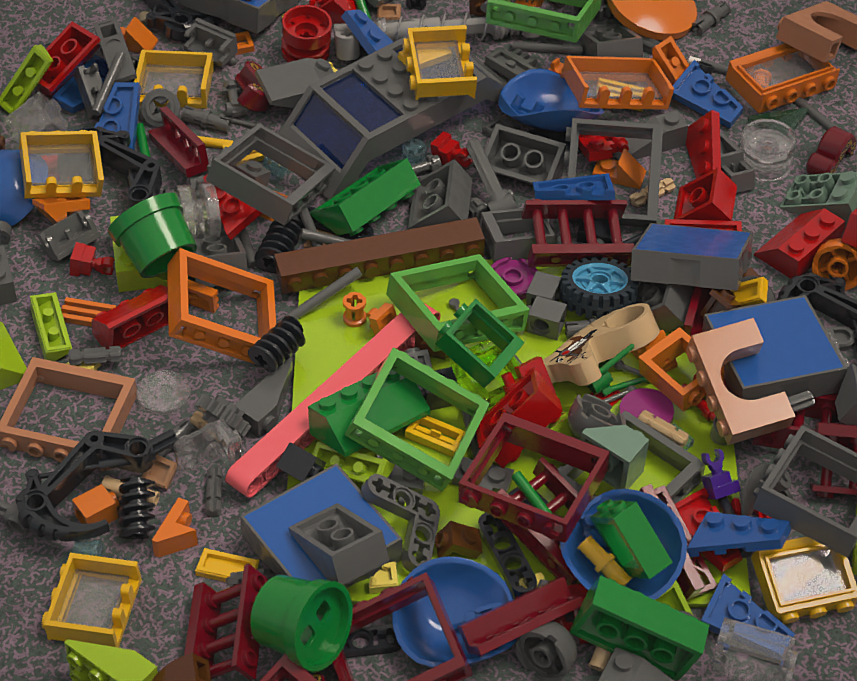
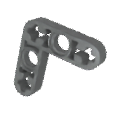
(419, 511)

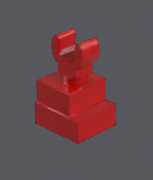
(449, 149)
(84, 260)

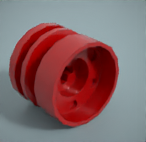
(306, 33)

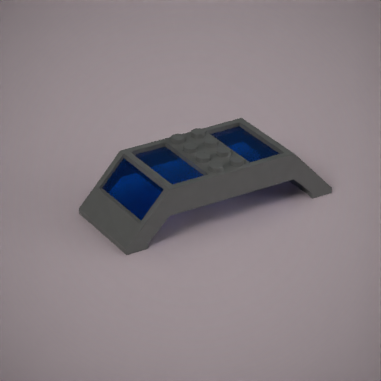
(372, 110)

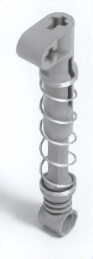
(348, 46)

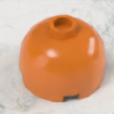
(837, 260)

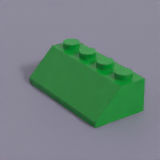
(367, 198)
(393, 408)
(640, 625)

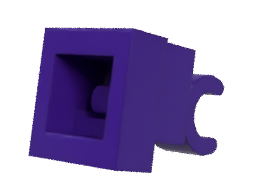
(718, 482)

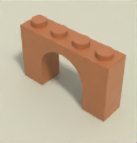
(819, 30)
(736, 417)

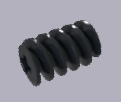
(277, 240)
(278, 344)
(135, 508)

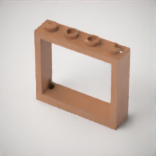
(67, 377)

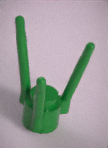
(603, 384)

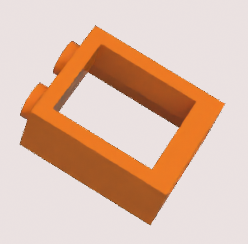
(659, 356)

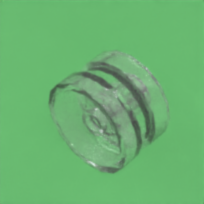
(768, 148)
(200, 209)

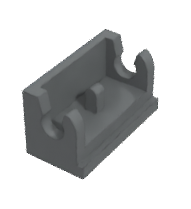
(211, 39)
(89, 86)
(61, 237)

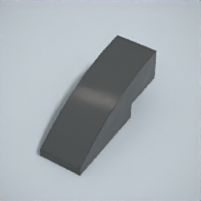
(734, 165)

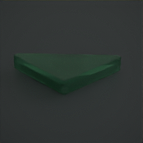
(790, 117)

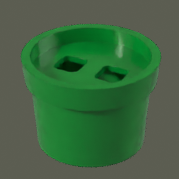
(152, 233)
(303, 619)

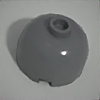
(591, 413)
(547, 651)

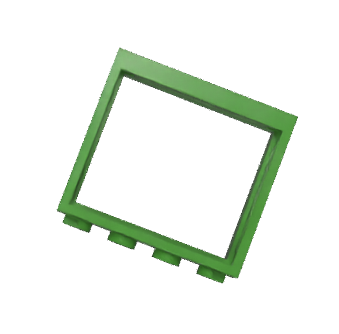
(543, 21)
(405, 283)
(396, 449)

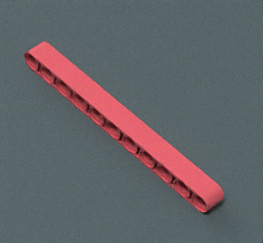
(259, 464)

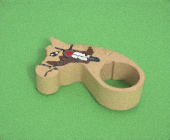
(599, 341)

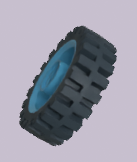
(597, 287)

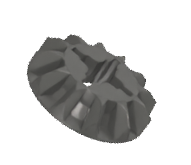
(162, 96)

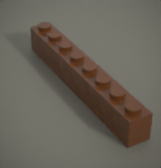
(378, 254)

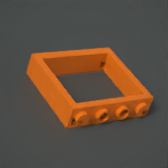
(207, 333)

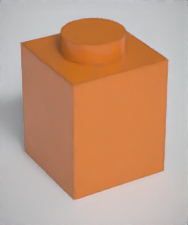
(96, 506)

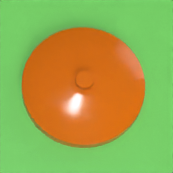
(656, 17)

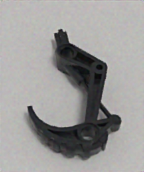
(173, 21)
(142, 171)
(824, 296)
(94, 451)

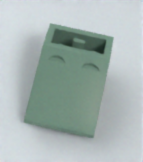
(828, 190)

